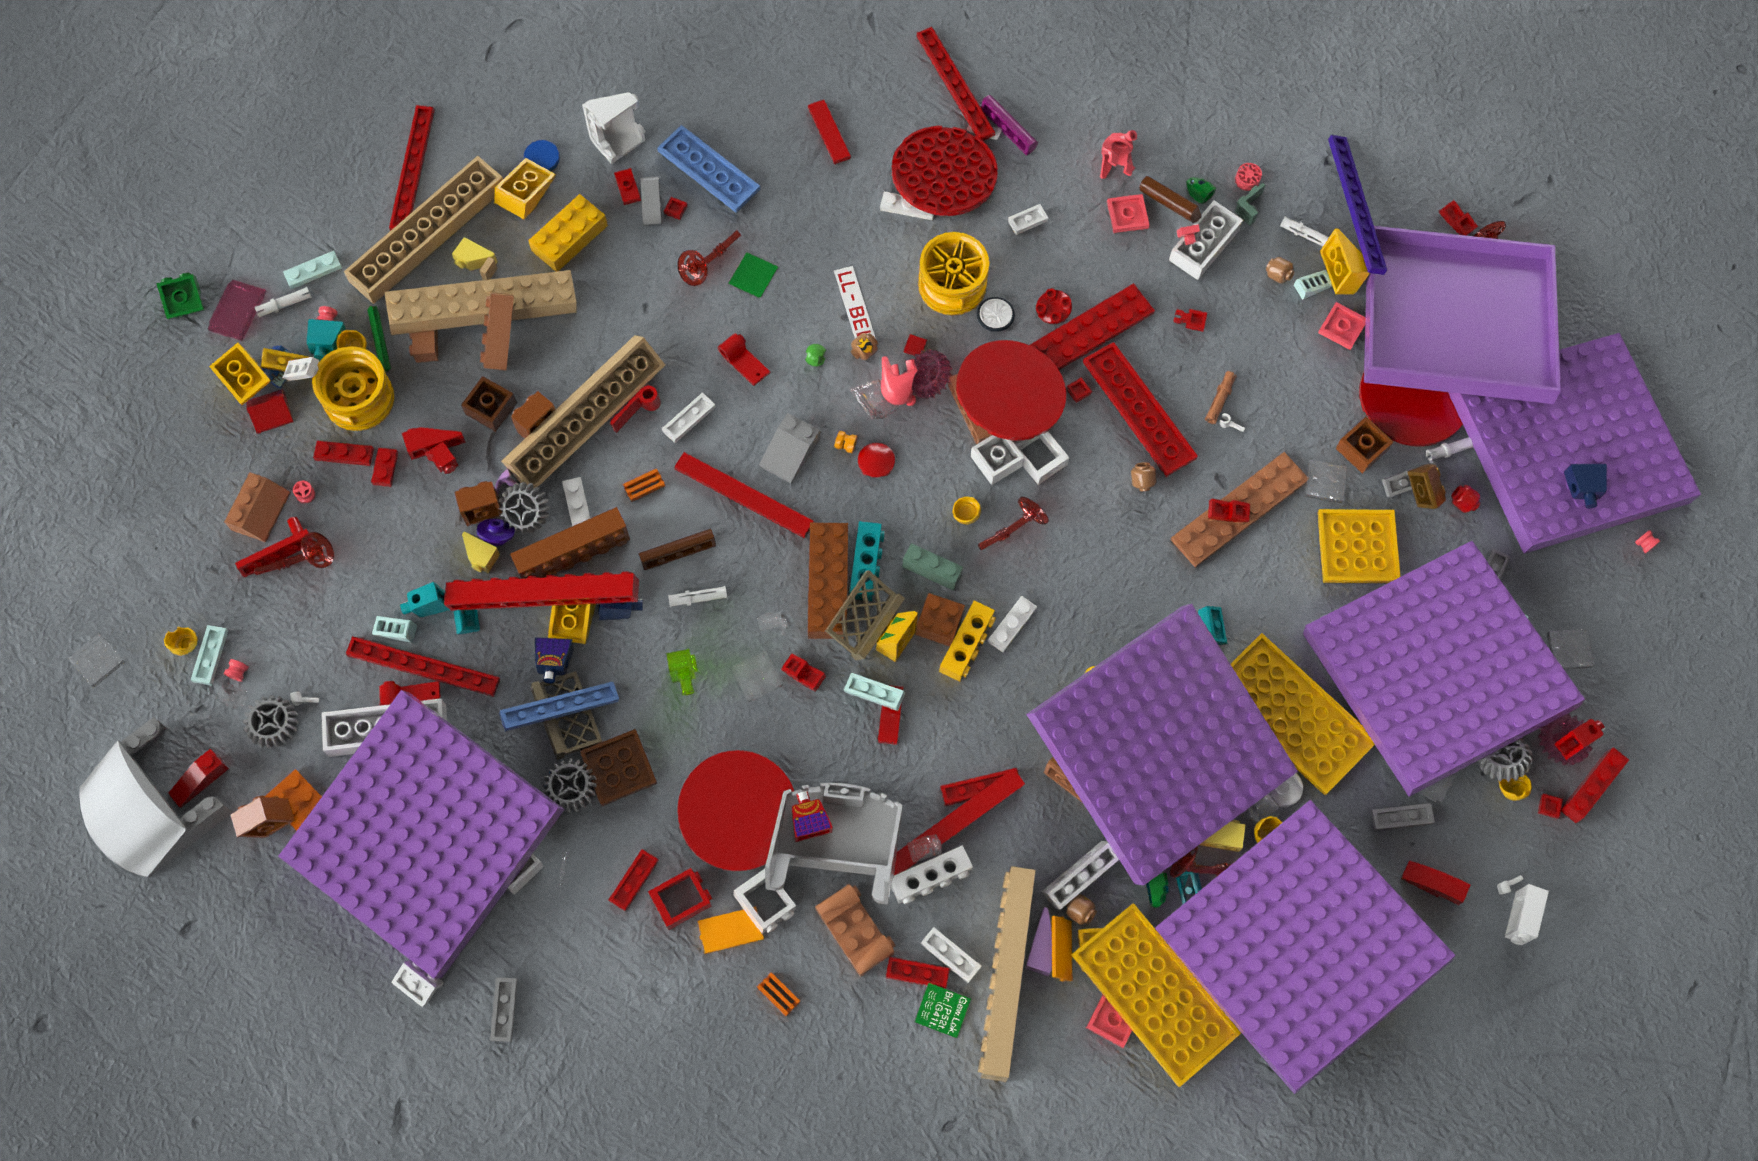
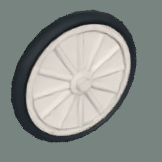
(995, 314)

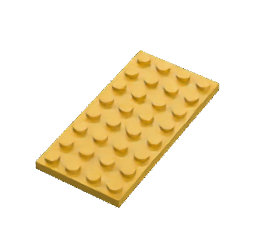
(1305, 719)
(1156, 994)

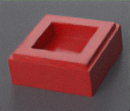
(675, 208)
(915, 345)
(1078, 390)
(1550, 806)

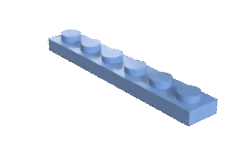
(558, 706)

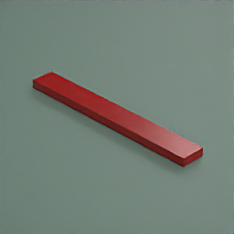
(955, 84)
(412, 164)
(743, 494)
(423, 666)
(965, 815)

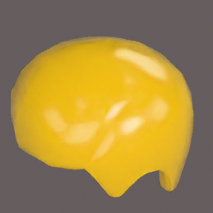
(351, 338)
(966, 510)
(181, 641)
(1517, 789)
(1265, 827)

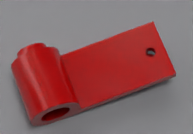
(742, 360)
(646, 397)
(422, 692)

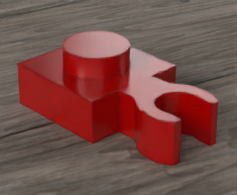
(1194, 319)

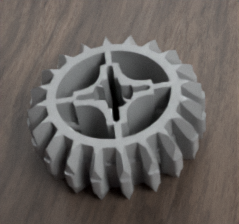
(522, 522)
(262, 735)
(1502, 761)
(557, 775)

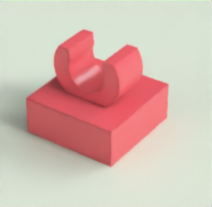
(1188, 233)

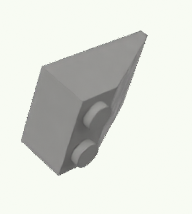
(790, 448)

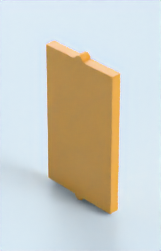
(728, 931)
(1061, 948)

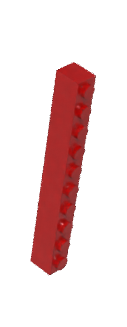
(542, 591)

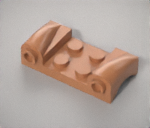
(855, 929)

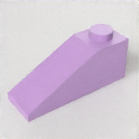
(1041, 950)

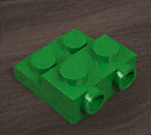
(180, 295)

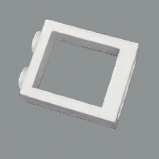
(1051, 468)
(1526, 914)
(771, 924)

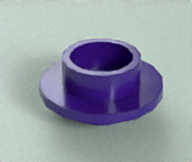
(495, 531)

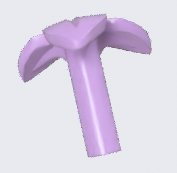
(504, 478)

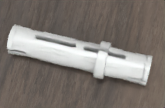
(1306, 232)
(282, 302)
(1445, 450)
(697, 596)

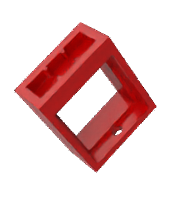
(691, 912)

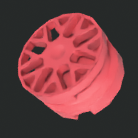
(1248, 176)

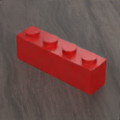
(1594, 785)

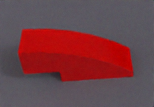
(1436, 882)

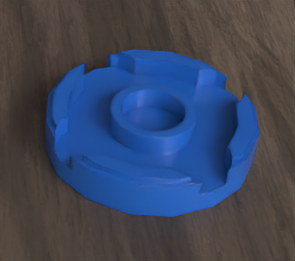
(543, 153)

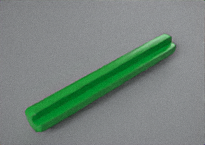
(378, 336)

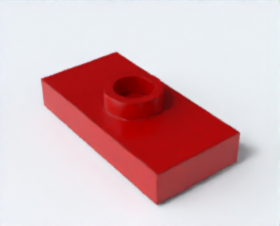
(627, 186)

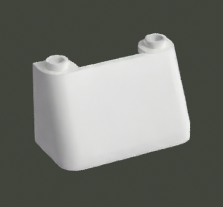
(613, 124)

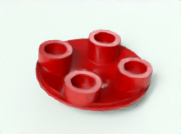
(1054, 306)
(876, 460)

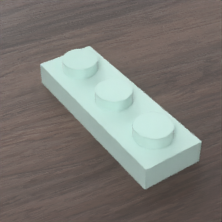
(312, 270)
(209, 655)
(874, 691)

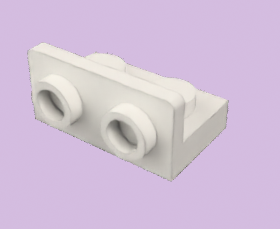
(416, 983)

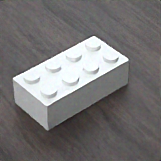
(1217, 229)

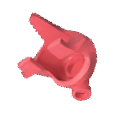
(1117, 151)
(896, 387)

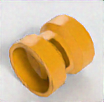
(845, 441)

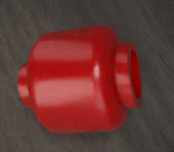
(1466, 498)

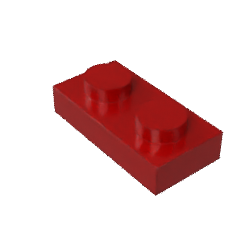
(384, 467)

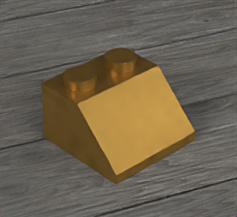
(1427, 486)

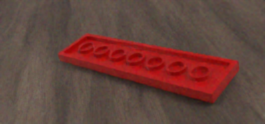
(1095, 327)
(1140, 409)

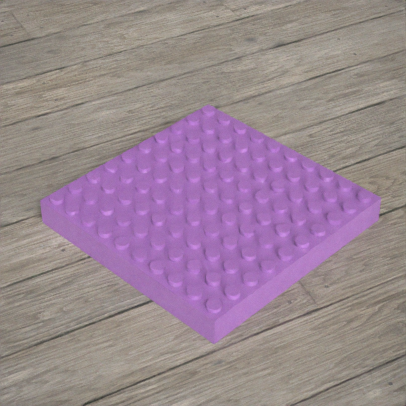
(1463, 316)
(1596, 419)
(1442, 667)
(1162, 744)
(421, 834)
(1304, 946)

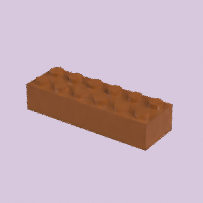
(572, 545)
(827, 577)

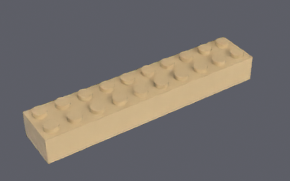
(424, 230)
(465, 302)
(584, 412)
(1008, 974)

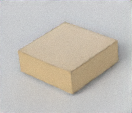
(488, 269)

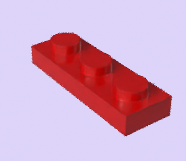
(343, 453)

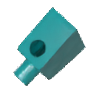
(323, 336)
(425, 601)

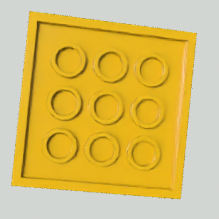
(1358, 546)

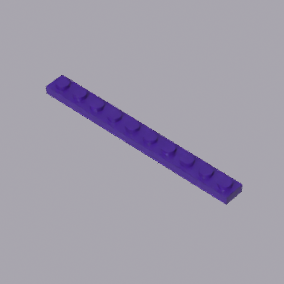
(1357, 205)

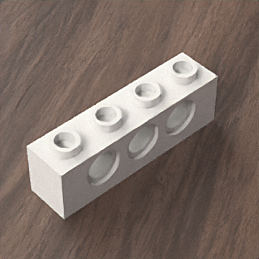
(956, 857)
(1080, 875)

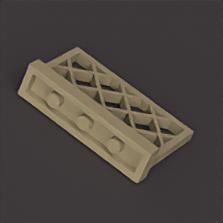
(874, 628)
(551, 726)

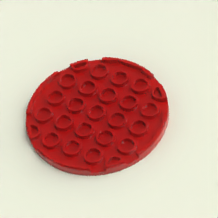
(944, 170)
(1011, 390)
(1410, 414)
(732, 809)

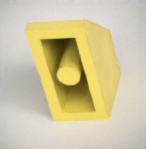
(471, 255)
(480, 553)
(1228, 837)

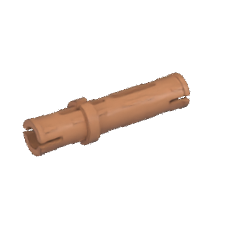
(1222, 393)

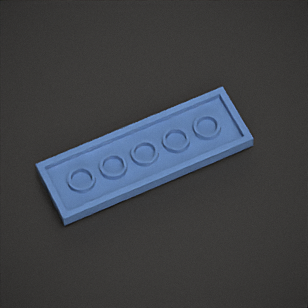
(708, 168)

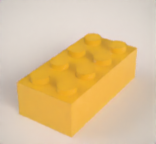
(568, 233)

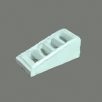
(1302, 289)
(406, 631)

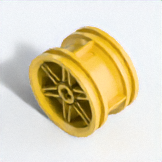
(954, 261)
(339, 381)

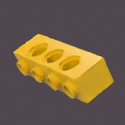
(959, 669)

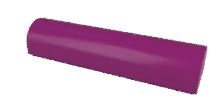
(1009, 125)

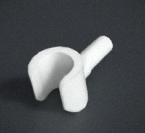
(1225, 424)
(297, 699)
(1504, 887)

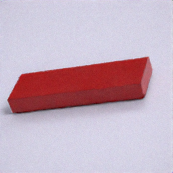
(889, 724)
(633, 880)
(917, 972)

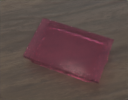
(236, 309)

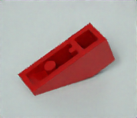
(421, 440)
(198, 777)

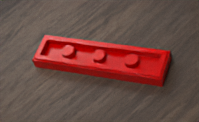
(829, 131)
(966, 789)

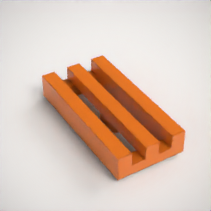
(644, 477)
(784, 988)

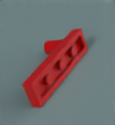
(276, 551)

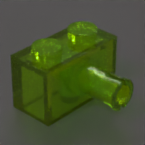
(682, 669)

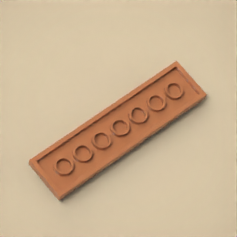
(1262, 491)

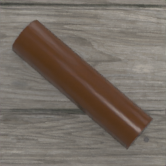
(1170, 199)
(677, 549)

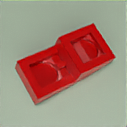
(1455, 217)
(1229, 511)
(803, 672)

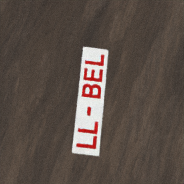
(853, 301)

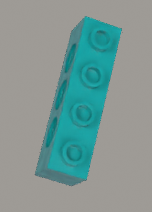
(867, 532)

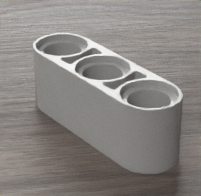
(651, 200)

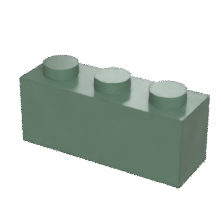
(932, 566)

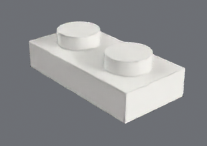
(1028, 219)

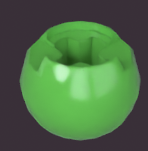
(815, 355)

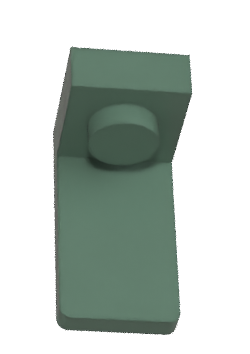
(1244, 209)

